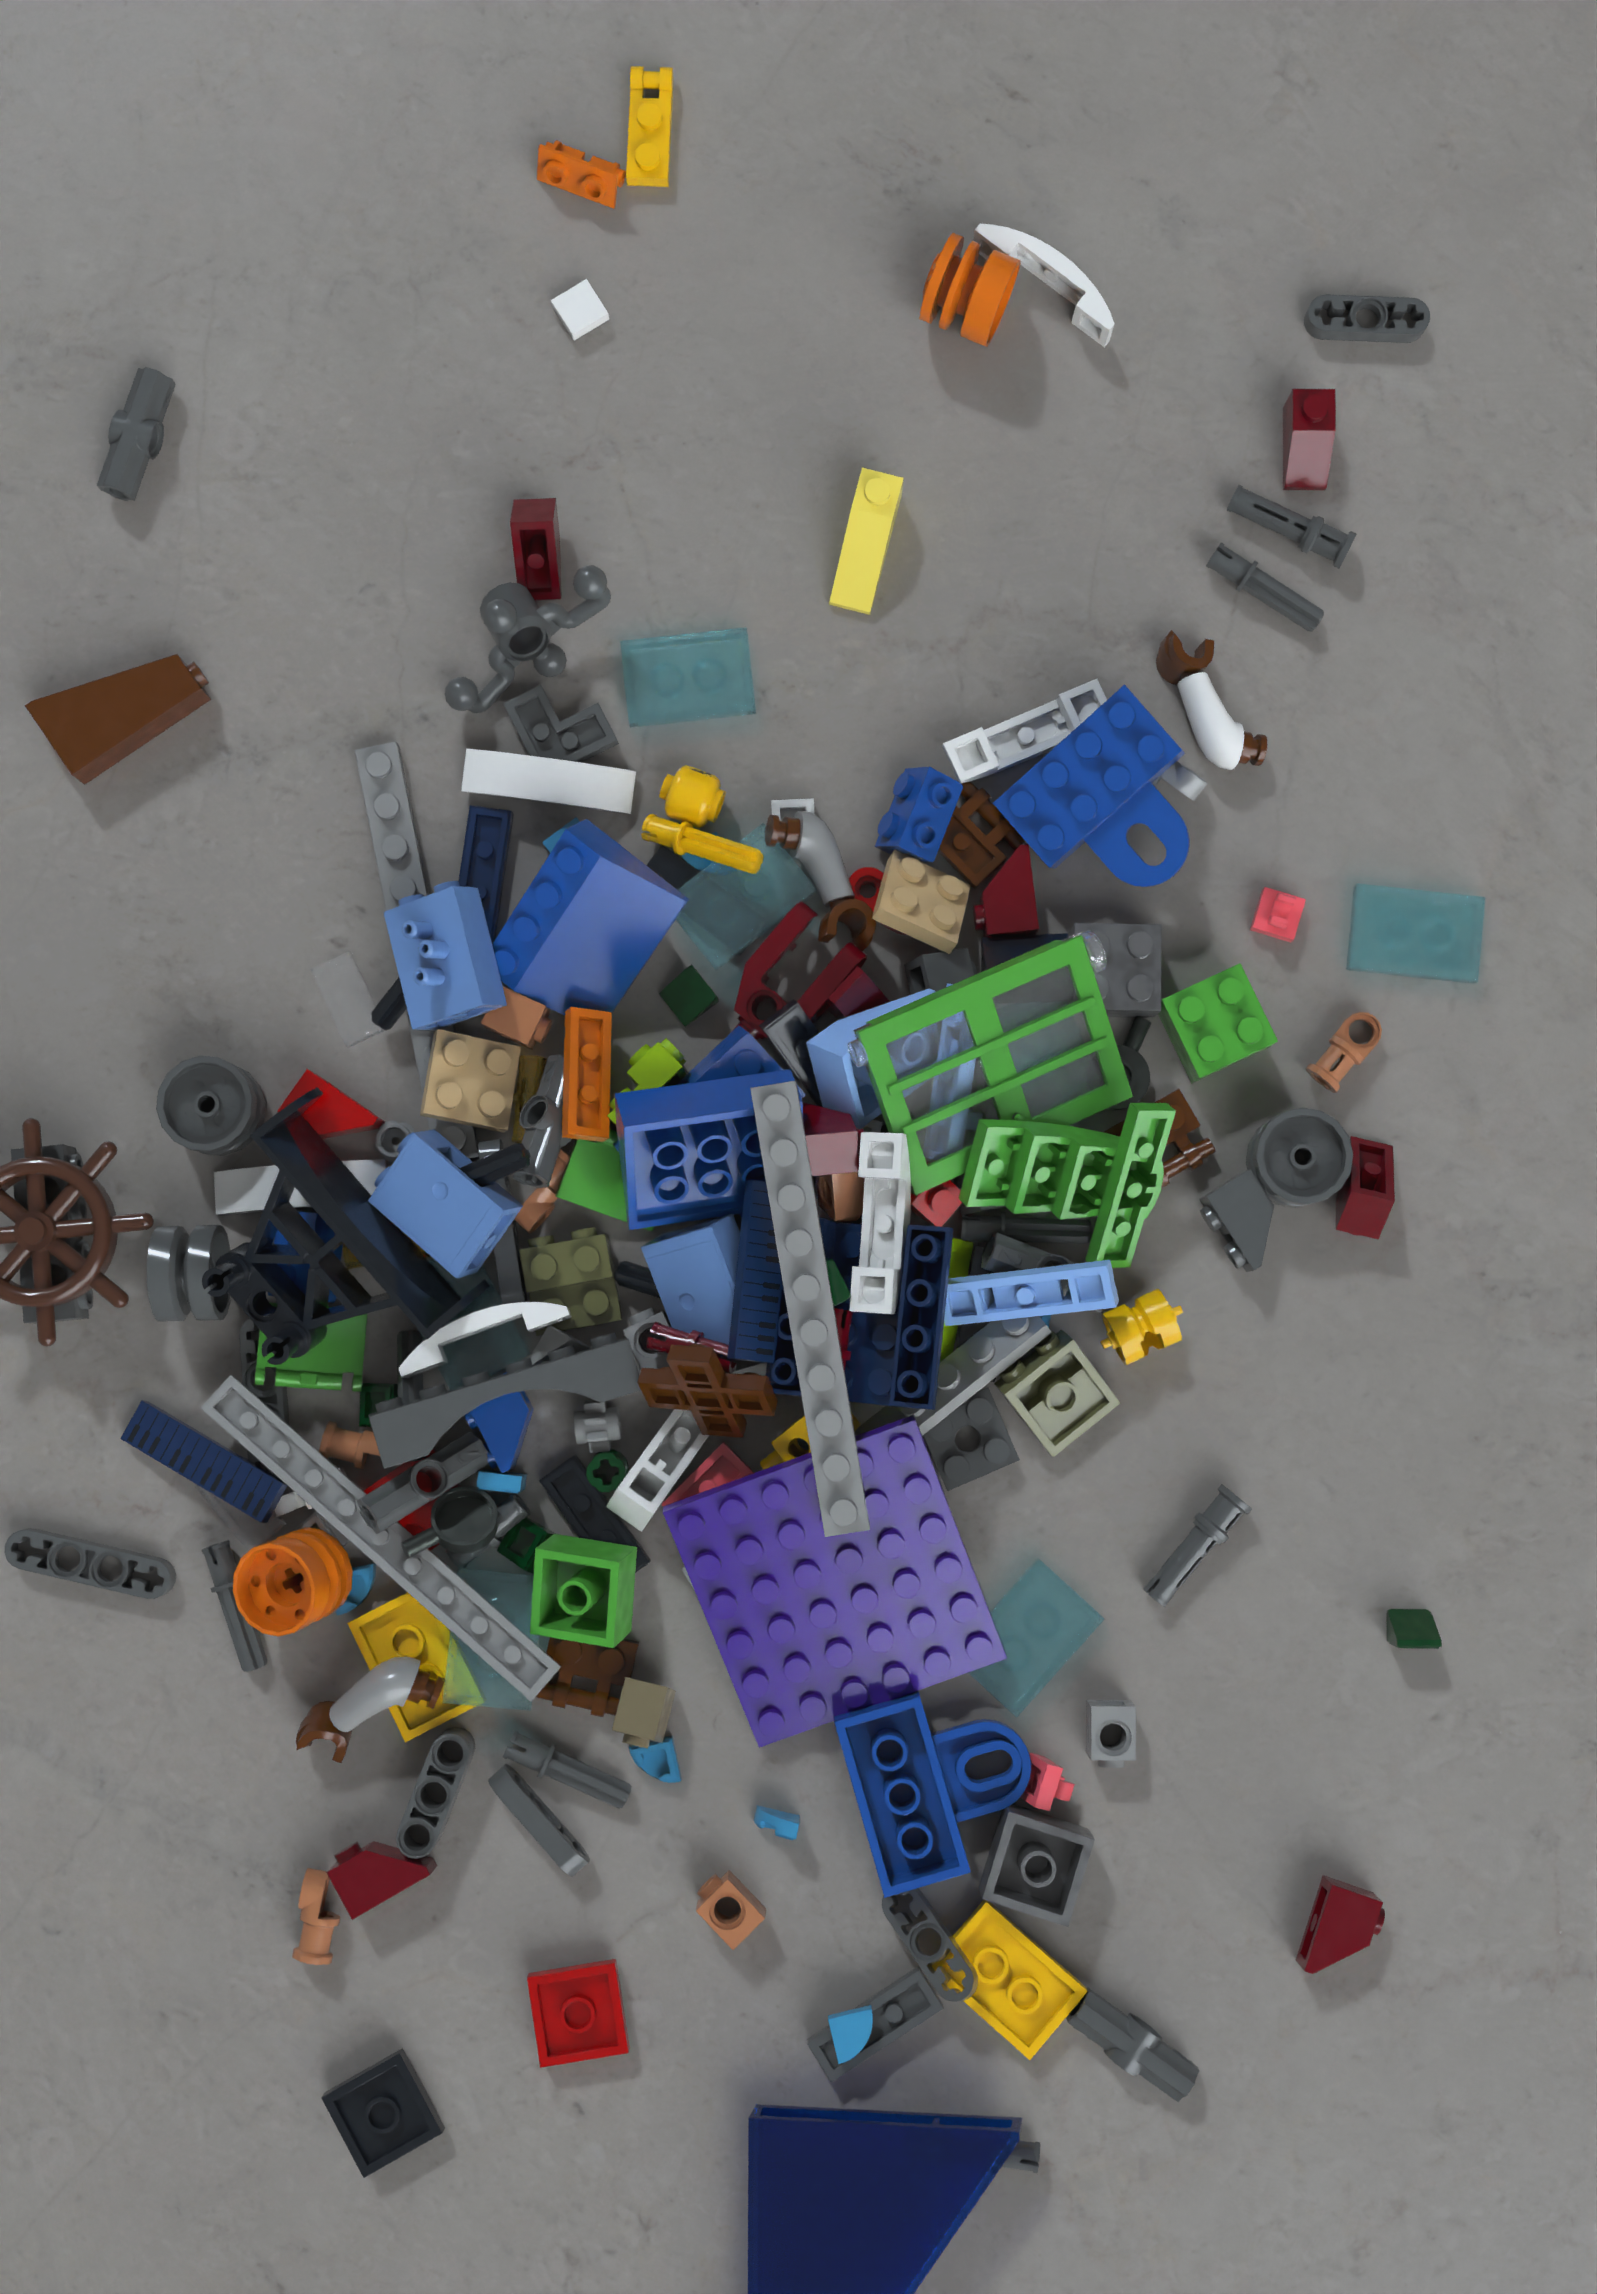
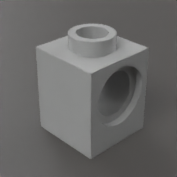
(640, 1323)
(1106, 1712)

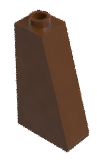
(118, 714)

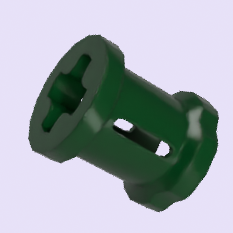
(599, 1480)

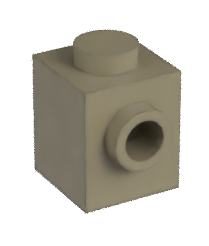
(643, 1712)

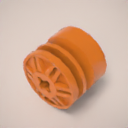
(969, 289)
(292, 1581)

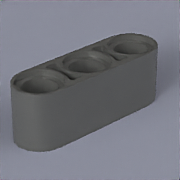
(426, 1811)

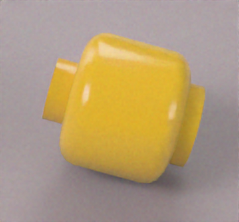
(692, 796)

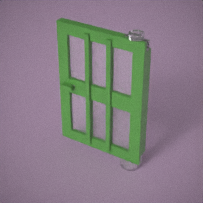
(995, 1046)

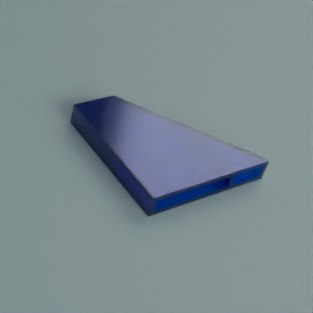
(862, 2194)

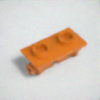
(569, 171)

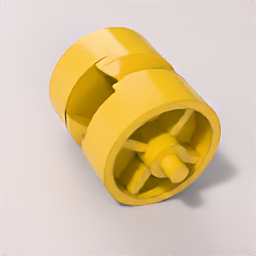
(1140, 1327)

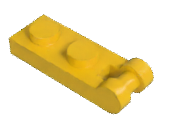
(649, 128)

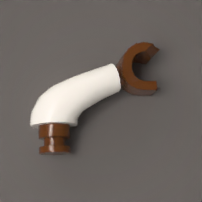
(1212, 726)

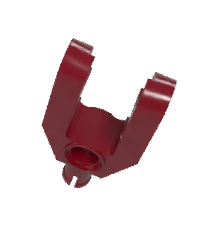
(754, 979)

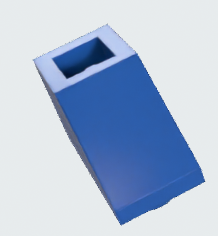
(503, 1427)

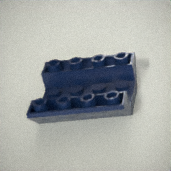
(891, 1354)

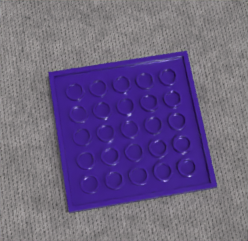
(837, 1618)

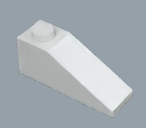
(657, 1469)

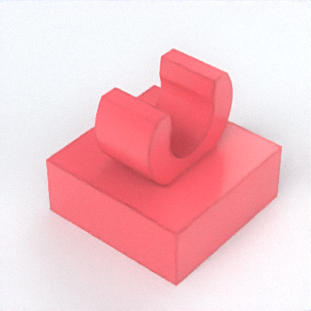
(1277, 914)
(1046, 1783)

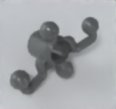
(524, 634)

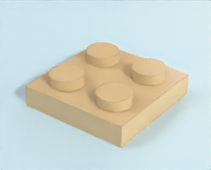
(921, 901)
(470, 1081)

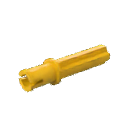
(686, 839)

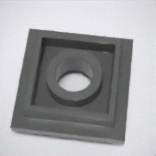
(994, 1448)

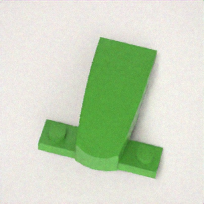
(1074, 1174)

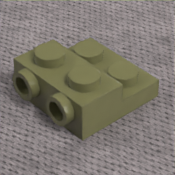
(574, 1276)
(1056, 1392)

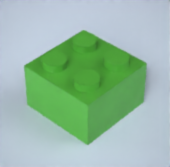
(1216, 1023)
(583, 1590)

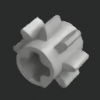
(597, 1426)

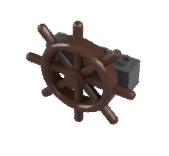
(54, 1232)

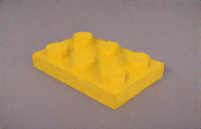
(408, 1630)
(1019, 1983)

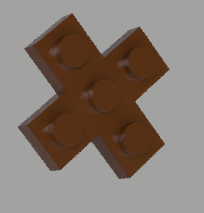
(700, 1385)

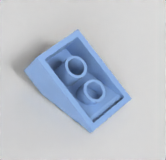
(838, 1079)

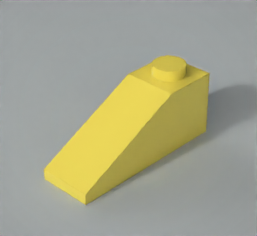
(866, 540)

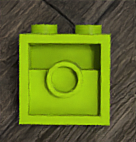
(654, 1068)

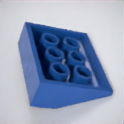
(585, 924)
(690, 1148)

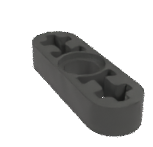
(1337, 304)
(539, 1820)
(939, 1977)

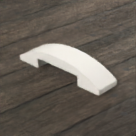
(1056, 271)
(1023, 736)
(548, 780)
(249, 1188)
(884, 1222)
(431, 1352)

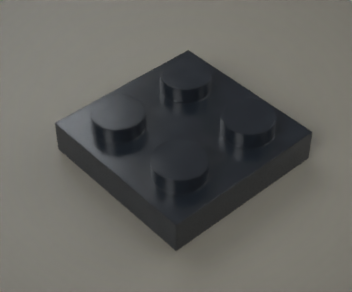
(383, 2113)

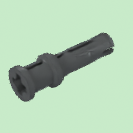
(1310, 533)
(1209, 1529)

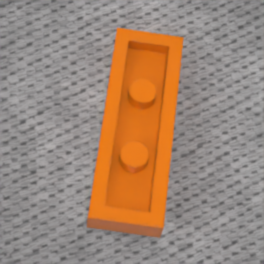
(586, 1074)

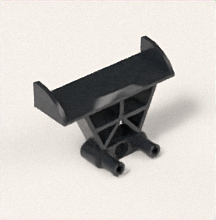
(343, 1204)

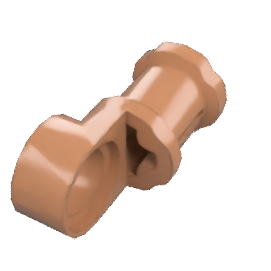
(1345, 1049)
(541, 1201)
(348, 1445)
(317, 1922)

